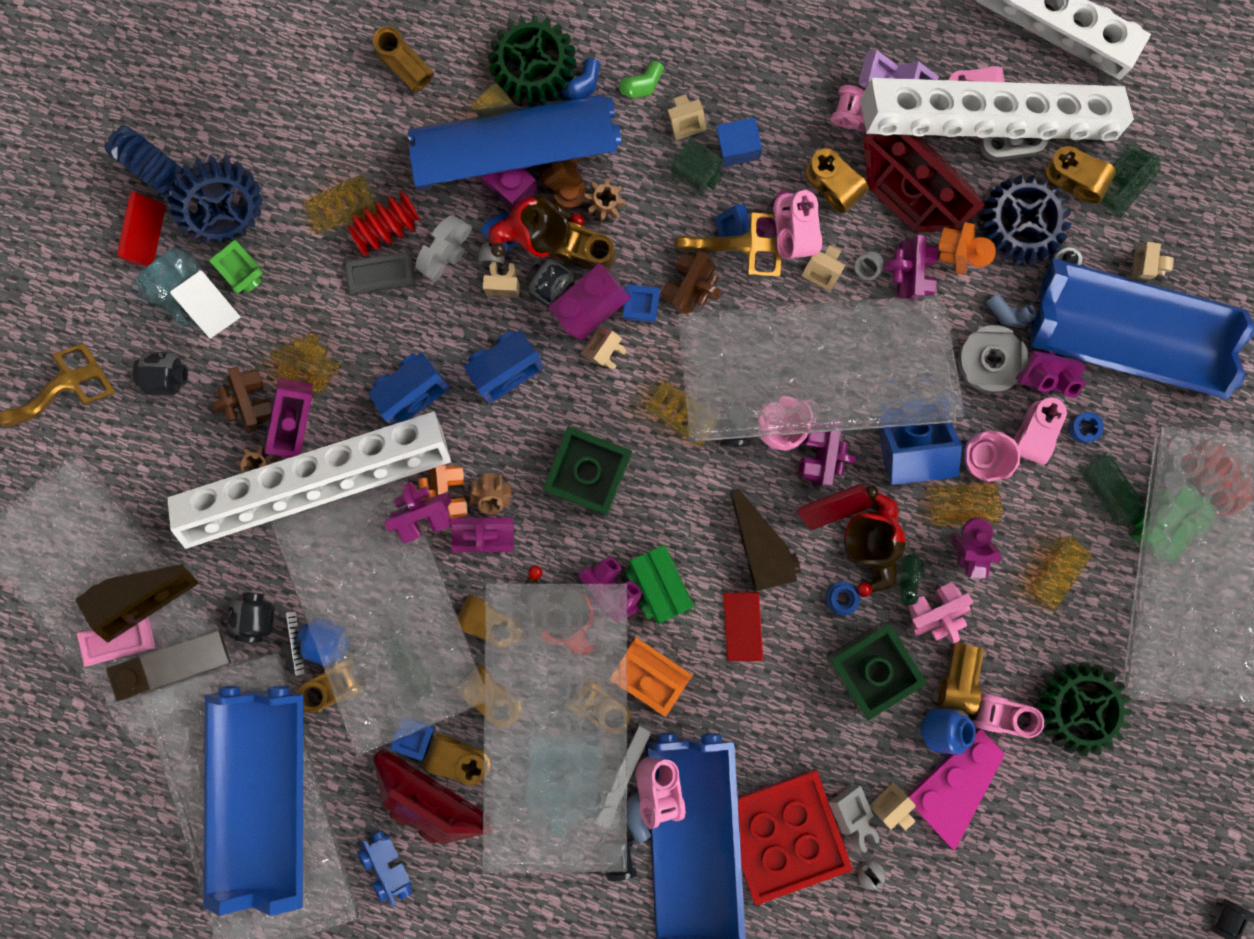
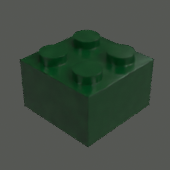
(587, 471)
(876, 670)

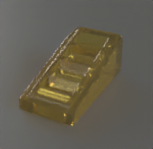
(347, 189)
(652, 407)

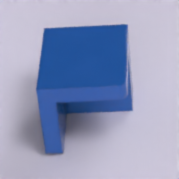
(739, 141)

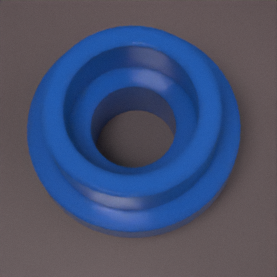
(853, 598)

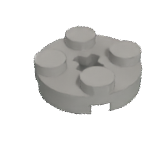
(444, 248)
(978, 345)

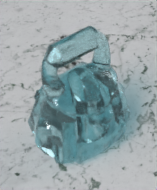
(165, 275)

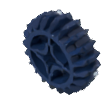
(143, 159)
(214, 187)
(1045, 199)

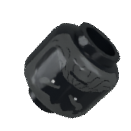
(549, 282)
(160, 373)
(250, 618)

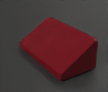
(835, 506)

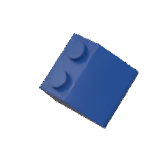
(503, 365)
(408, 389)
(920, 452)

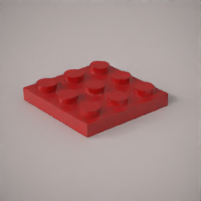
(789, 837)

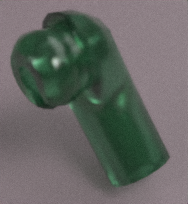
(911, 578)

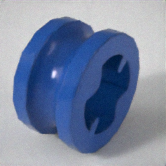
(1074, 427)

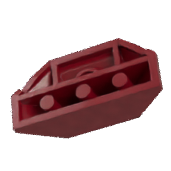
(918, 183)
(425, 802)

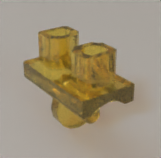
(293, 360)

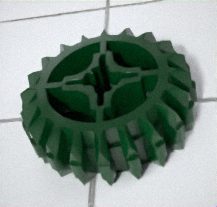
(509, 48)
(1107, 696)

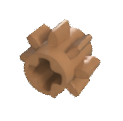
(596, 203)
(251, 458)
(490, 493)

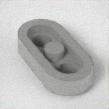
(1011, 148)

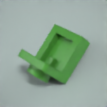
(237, 267)

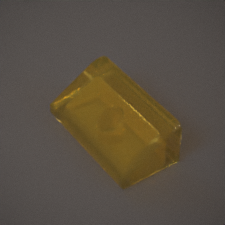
(492, 102)
(958, 503)
(1059, 572)

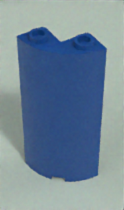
(513, 140)
(1141, 329)
(253, 800)
(700, 856)

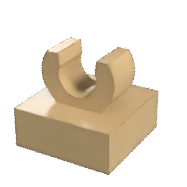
(686, 118)
(1149, 263)
(824, 268)
(501, 285)
(602, 346)
(894, 807)

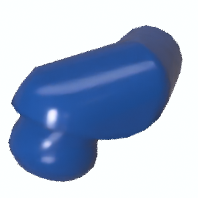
(584, 84)

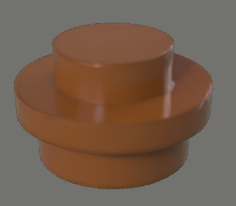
(570, 196)

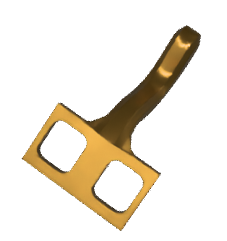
(747, 243)
(64, 381)

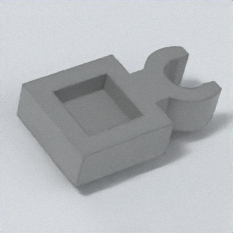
(852, 816)

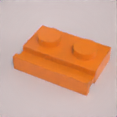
(654, 677)

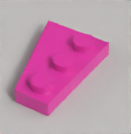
(956, 787)

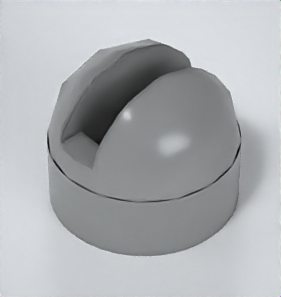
(485, 256)
(1073, 256)
(866, 269)
(877, 869)

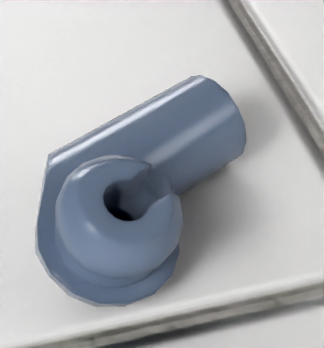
(1011, 316)
(634, 820)

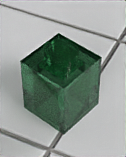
(698, 167)

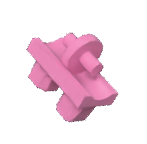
(953, 606)

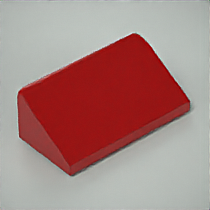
(141, 230)
(743, 626)

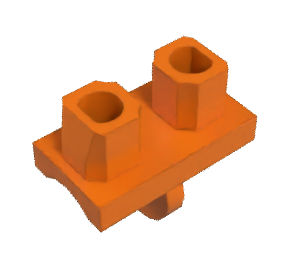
(962, 247)
(442, 478)

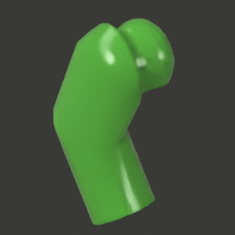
(644, 84)

